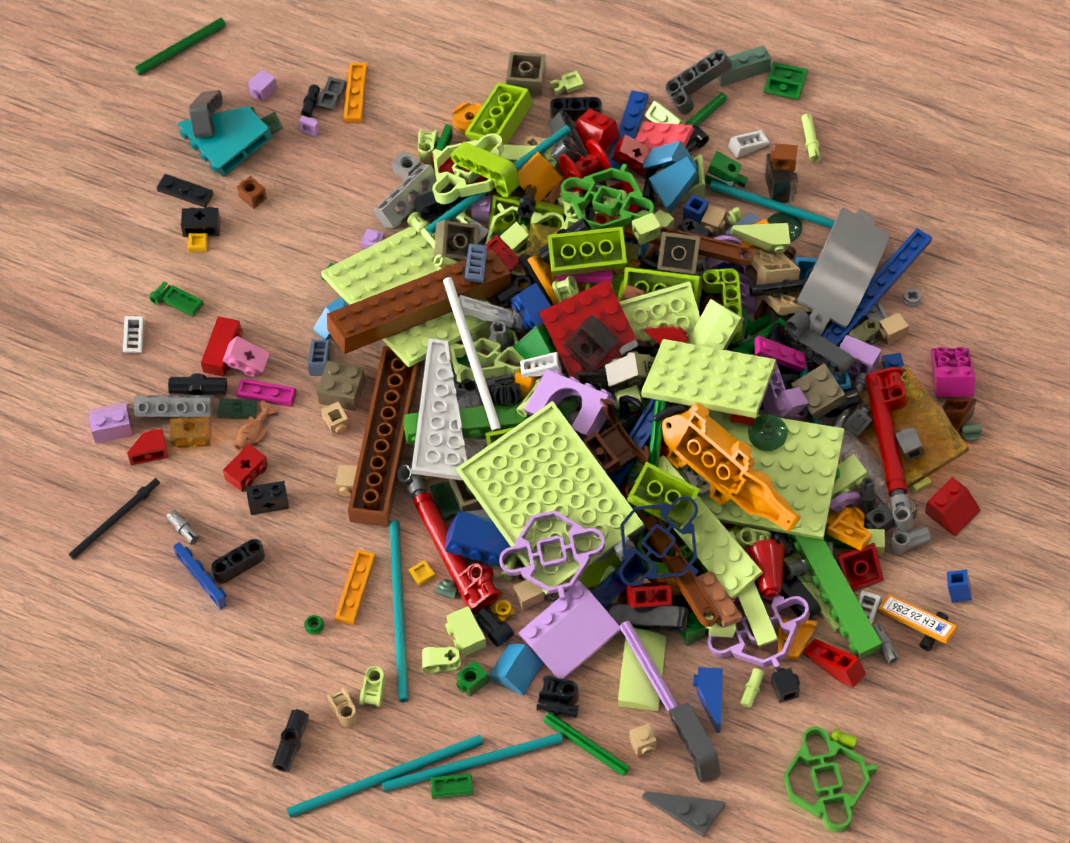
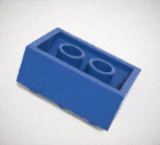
(475, 538)

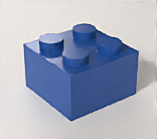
(529, 304)

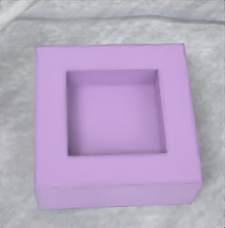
(309, 126)
(371, 237)

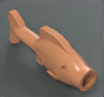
(252, 430)

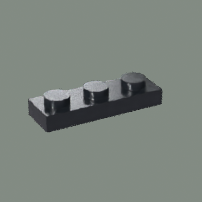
(185, 190)

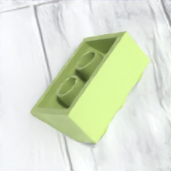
(715, 327)

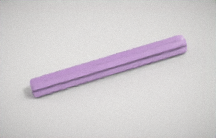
(648, 665)

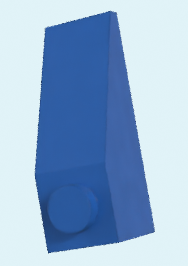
(710, 693)

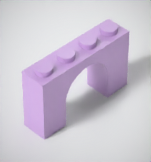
(556, 387)

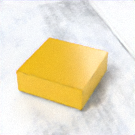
(197, 242)
(422, 573)

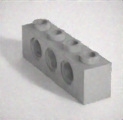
(386, 209)
(173, 405)

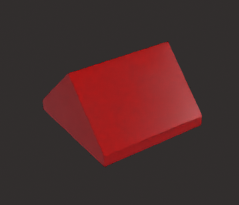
(861, 567)

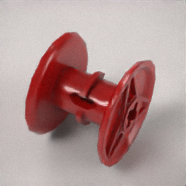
(585, 166)

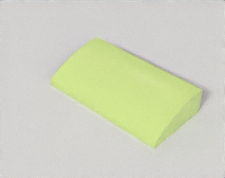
(635, 686)

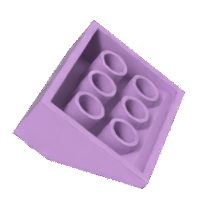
(570, 631)

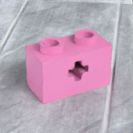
(246, 357)

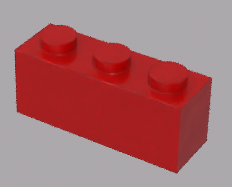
(223, 332)

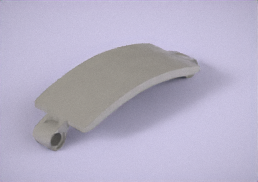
(843, 269)

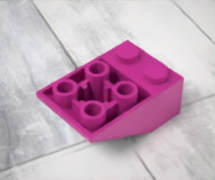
(952, 372)

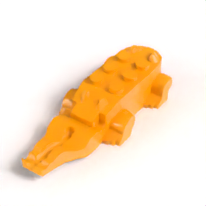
(725, 464)

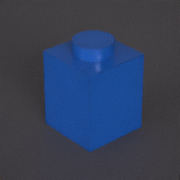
(695, 208)
(959, 586)

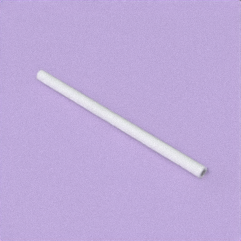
(472, 355)

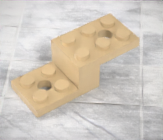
(775, 268)

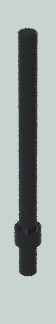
(141, 494)

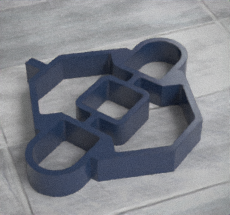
(652, 572)

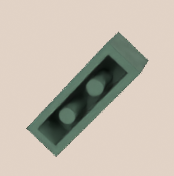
(746, 65)

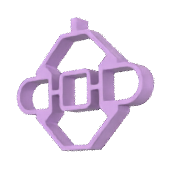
(575, 532)
(789, 628)

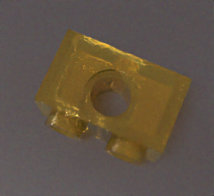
(197, 438)

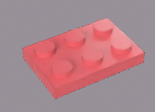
(661, 134)

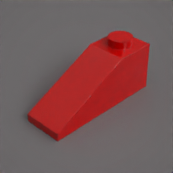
(837, 663)

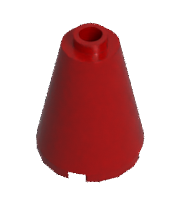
(770, 559)

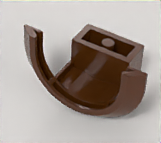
(614, 446)

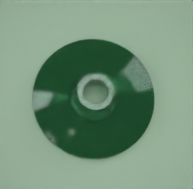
(794, 224)
(768, 440)

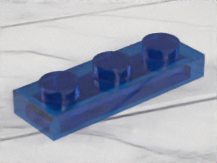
(613, 585)

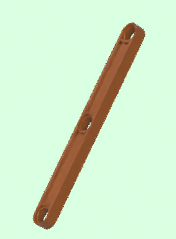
(707, 247)
(688, 583)

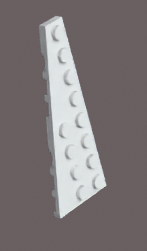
(439, 428)

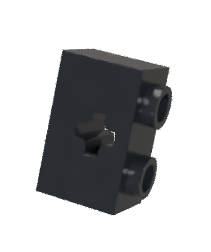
(200, 221)
(267, 497)

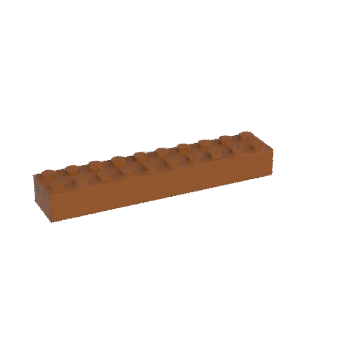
(411, 304)
(383, 441)

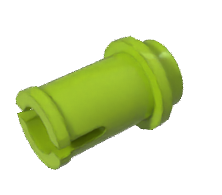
(843, 738)

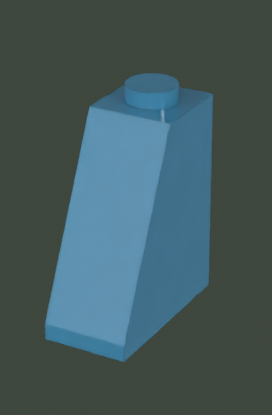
(674, 182)

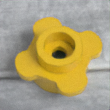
(503, 604)

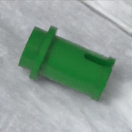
(157, 295)

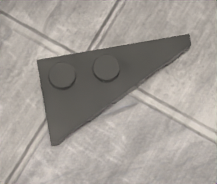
(692, 812)

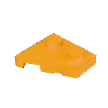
(849, 531)
(800, 641)

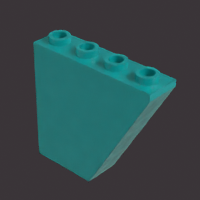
(236, 138)

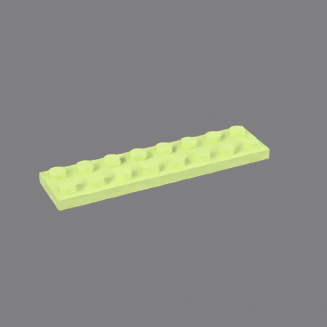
(716, 545)

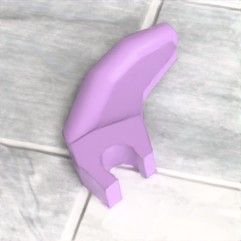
(841, 501)

